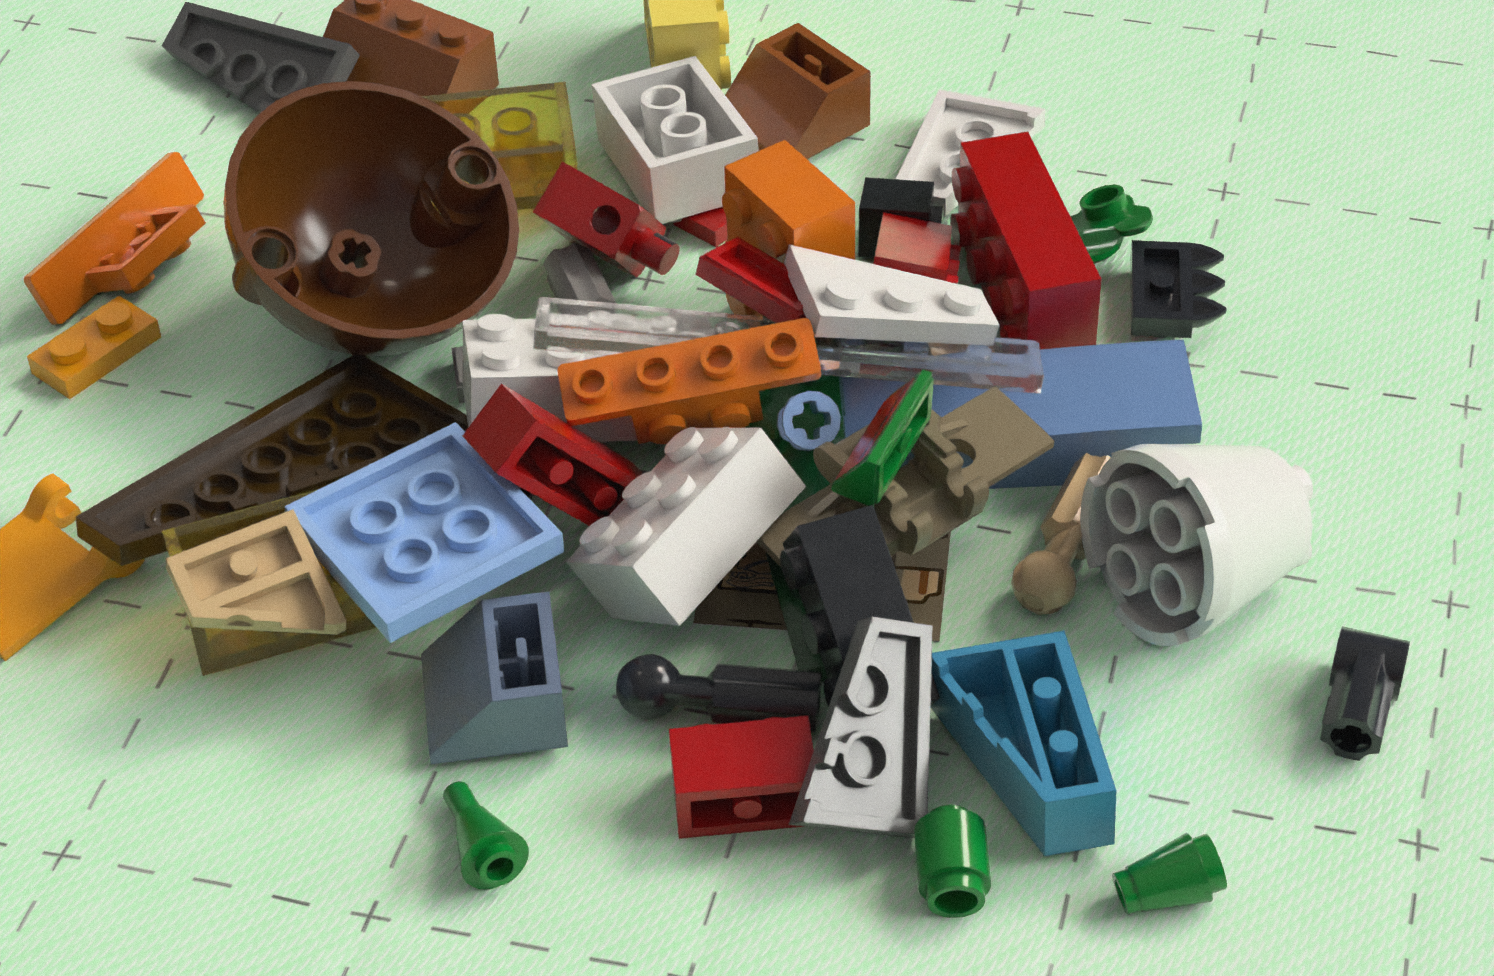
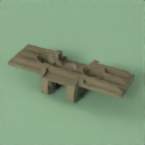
(933, 489)

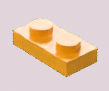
(94, 347)

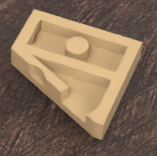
(257, 581)

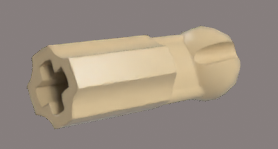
(1045, 577)

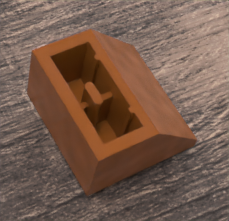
(801, 92)

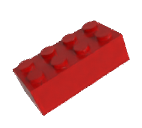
(1023, 244)

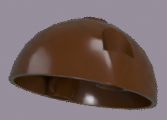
(341, 224)

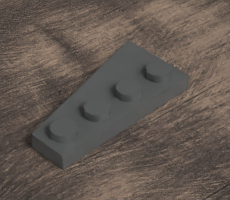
(253, 57)

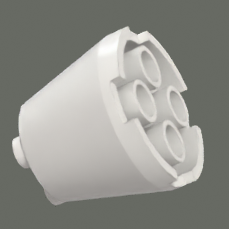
(1193, 533)

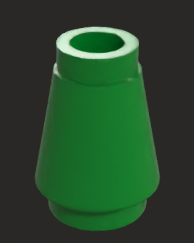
(1172, 876)

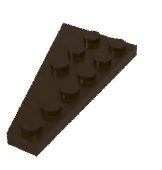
(280, 451)

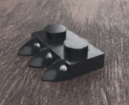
(1172, 288)

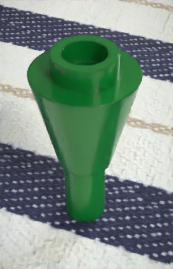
(487, 847)

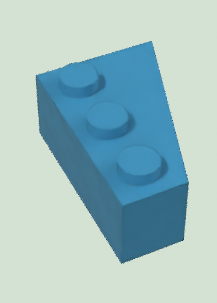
(1031, 737)

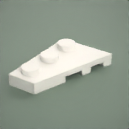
(886, 304)

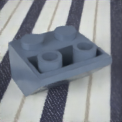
(495, 682)

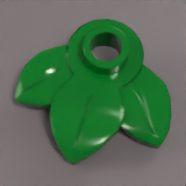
(1107, 218)

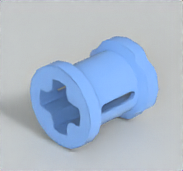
(819, 404)

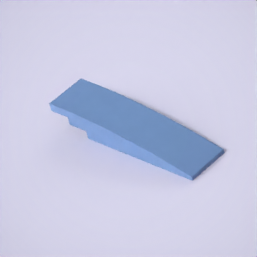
(1088, 403)

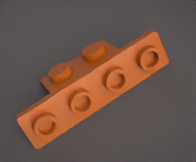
(122, 241)
(690, 381)

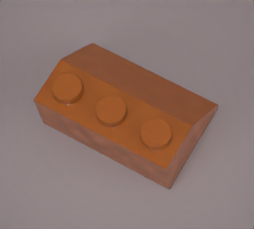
(414, 47)

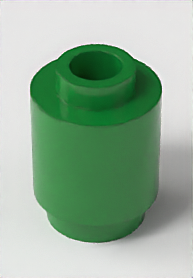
(952, 861)

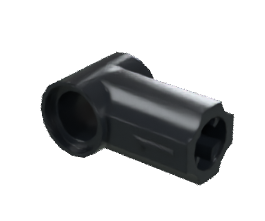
(1363, 682)

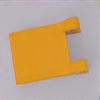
(44, 567)

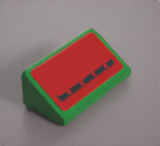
(886, 442)

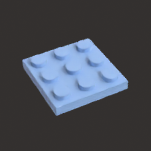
(424, 532)

